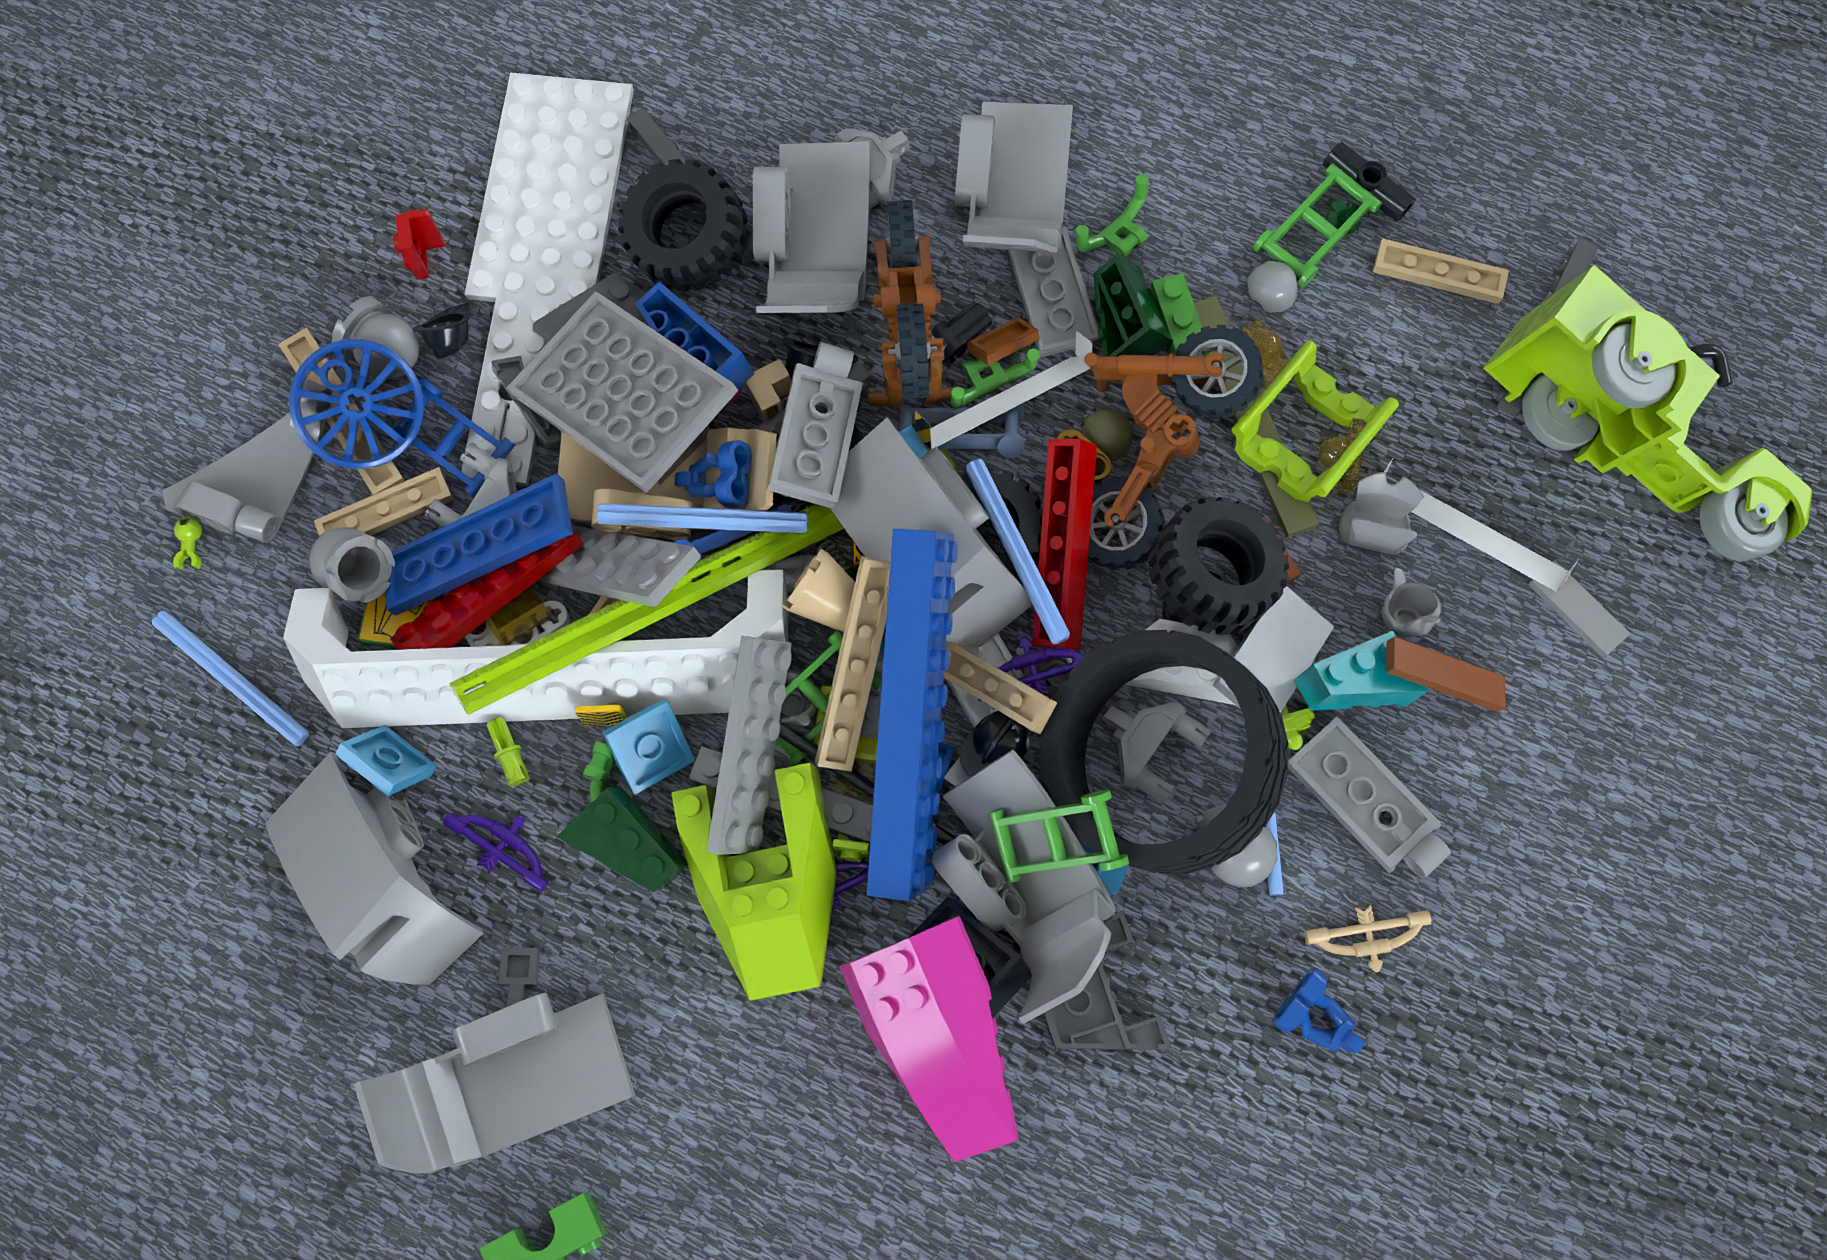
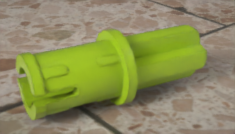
(507, 752)

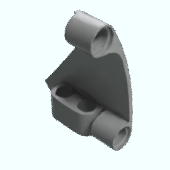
(255, 482)

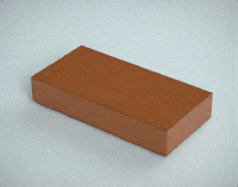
(1003, 341)

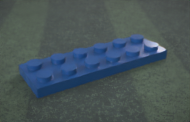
(478, 544)

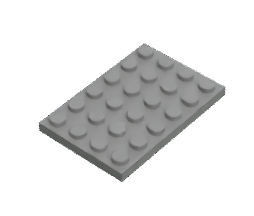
(622, 391)

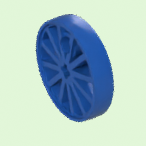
(347, 391)

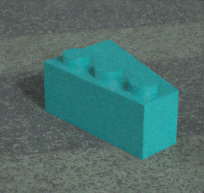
(1356, 679)

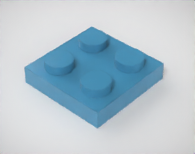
(648, 746)
(385, 760)

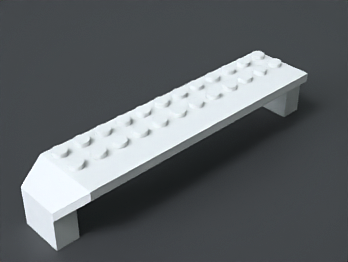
(415, 686)

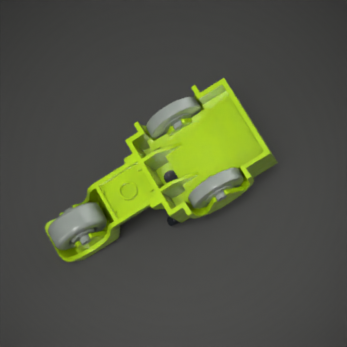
(1628, 395)

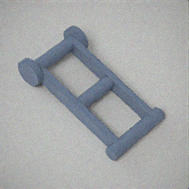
(1008, 444)

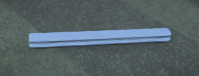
(702, 518)
(1017, 551)
(230, 678)

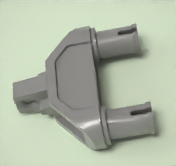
(883, 158)
(497, 485)
(1141, 736)

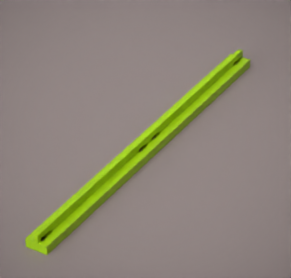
(625, 617)

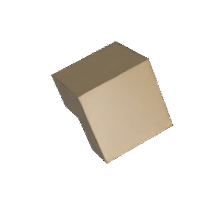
(767, 387)

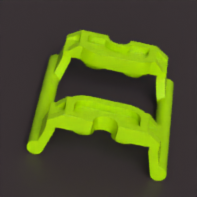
(1320, 392)

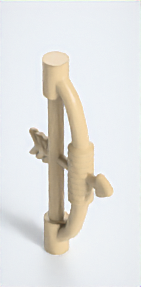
(1371, 947)

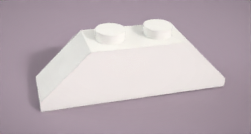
(1183, 679)

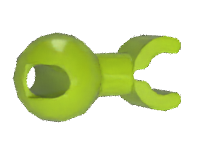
(187, 534)

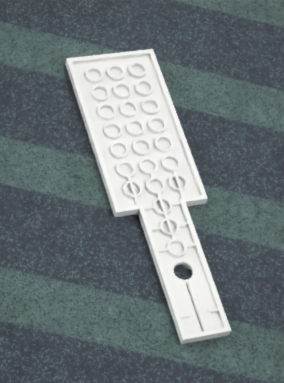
(541, 228)

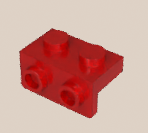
(414, 237)

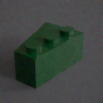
(1127, 311)
(625, 840)

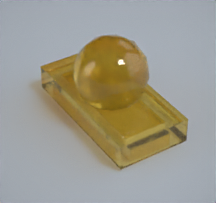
(1270, 348)
(1334, 447)

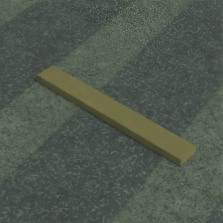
(1293, 514)

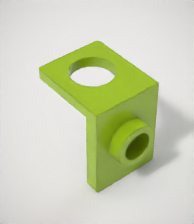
(851, 850)

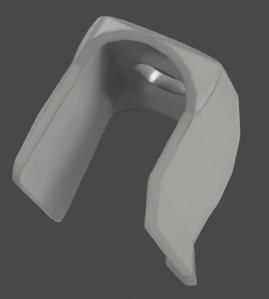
(1380, 515)

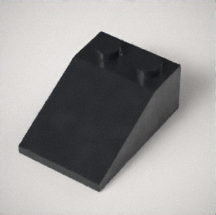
(1001, 965)

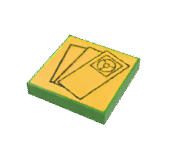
(380, 625)

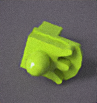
(1296, 724)

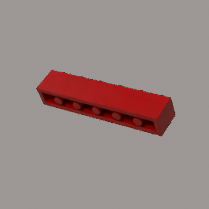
(1066, 534)

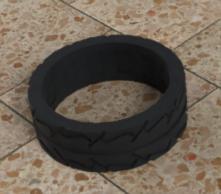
(1098, 679)

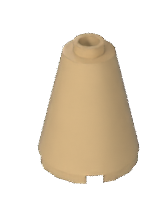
(822, 592)

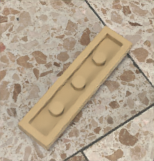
(1440, 271)
(390, 505)
(998, 689)

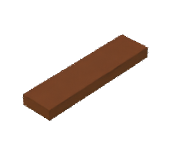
(1445, 674)

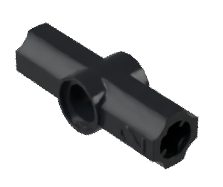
(1394, 199)
(961, 330)

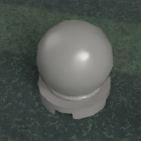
(374, 323)
(351, 564)
(1250, 865)

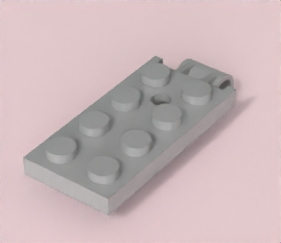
(814, 444)
(1358, 789)

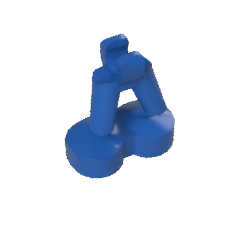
(731, 486)
(1296, 1012)

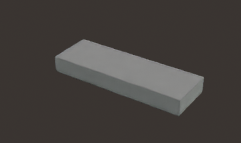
(1583, 614)

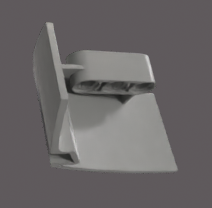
(1014, 175)
(813, 226)
(894, 488)
(358, 878)
(1048, 912)
(501, 1085)

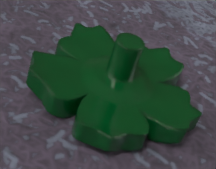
(1341, 213)

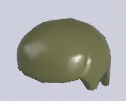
(1109, 432)

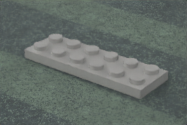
(623, 566)
(749, 746)

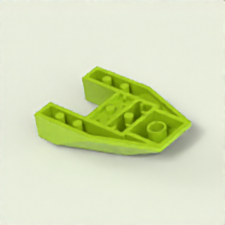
(770, 902)

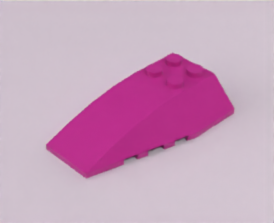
(936, 1031)

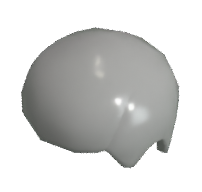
(1273, 286)

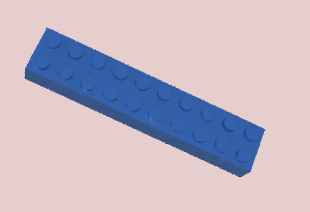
(911, 713)

